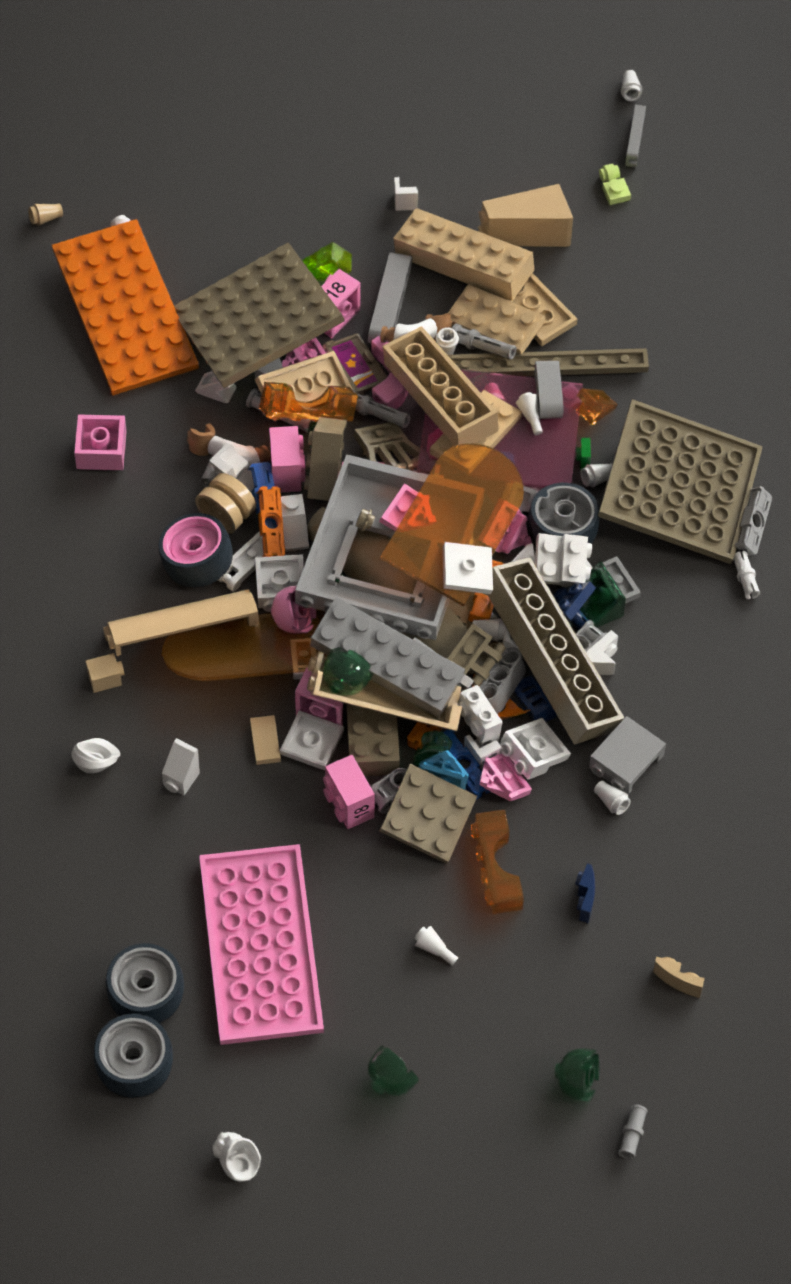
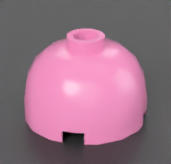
(291, 616)

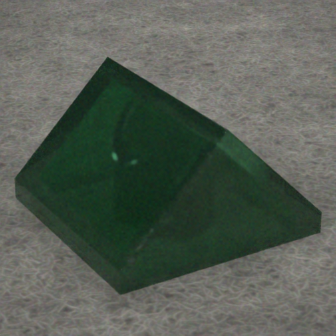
(606, 601)

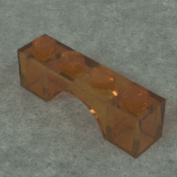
(280, 401)
(504, 888)

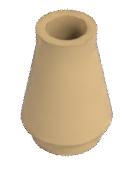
(44, 213)

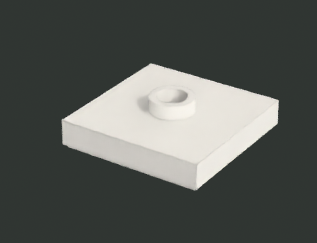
(467, 568)
(312, 740)

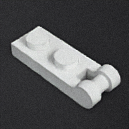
(243, 563)

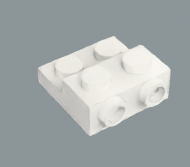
(563, 559)
(274, 575)
(480, 715)
(533, 748)

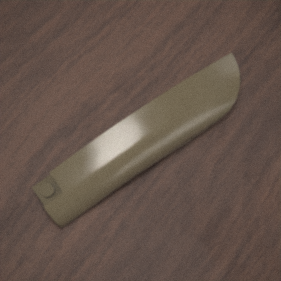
(366, 566)

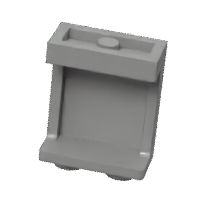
(626, 754)

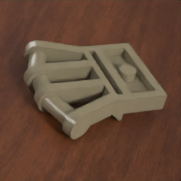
(385, 438)

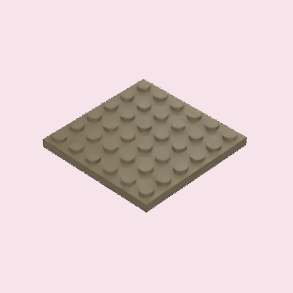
(257, 315)
(680, 481)

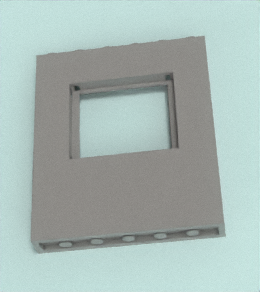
(373, 487)

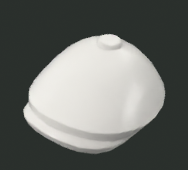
(94, 755)

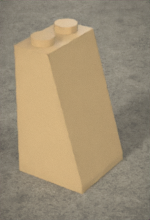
(529, 218)

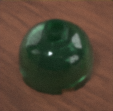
(346, 672)
(390, 1073)
(578, 1073)

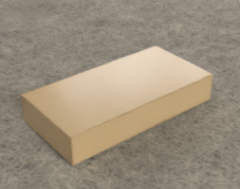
(265, 740)

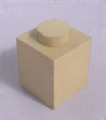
(104, 672)

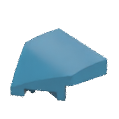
(447, 768)

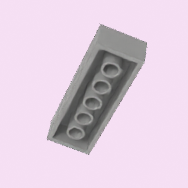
(394, 658)

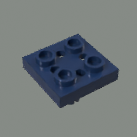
(571, 600)

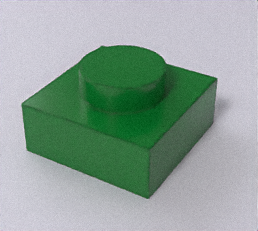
(583, 452)

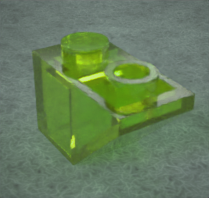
(328, 261)

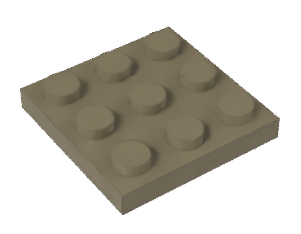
(428, 813)

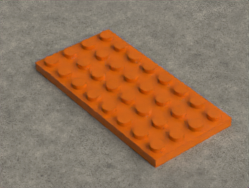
(125, 307)

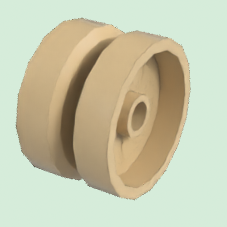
(227, 501)

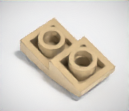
(669, 971)

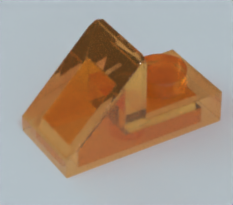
(595, 404)

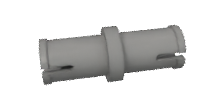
(632, 1132)

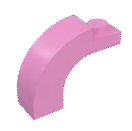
(390, 391)

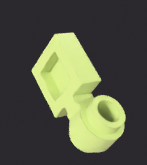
(614, 189)

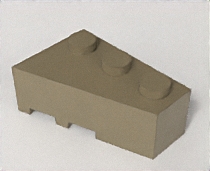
(325, 457)

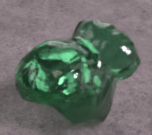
(432, 744)

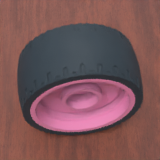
(195, 550)

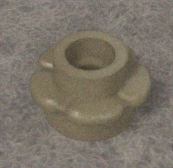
(365, 519)

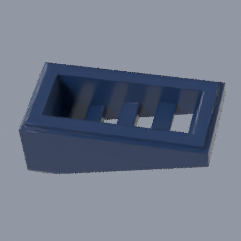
(542, 710)

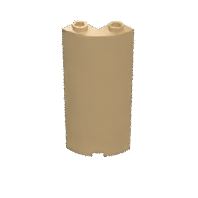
(181, 619)
(383, 700)

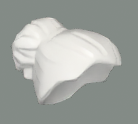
(237, 1156)

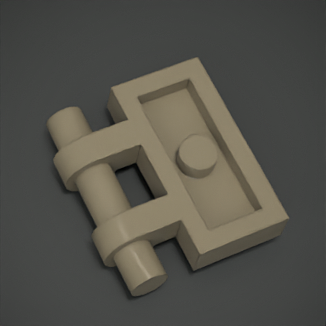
(470, 648)

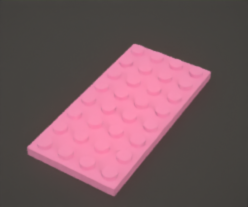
(260, 944)

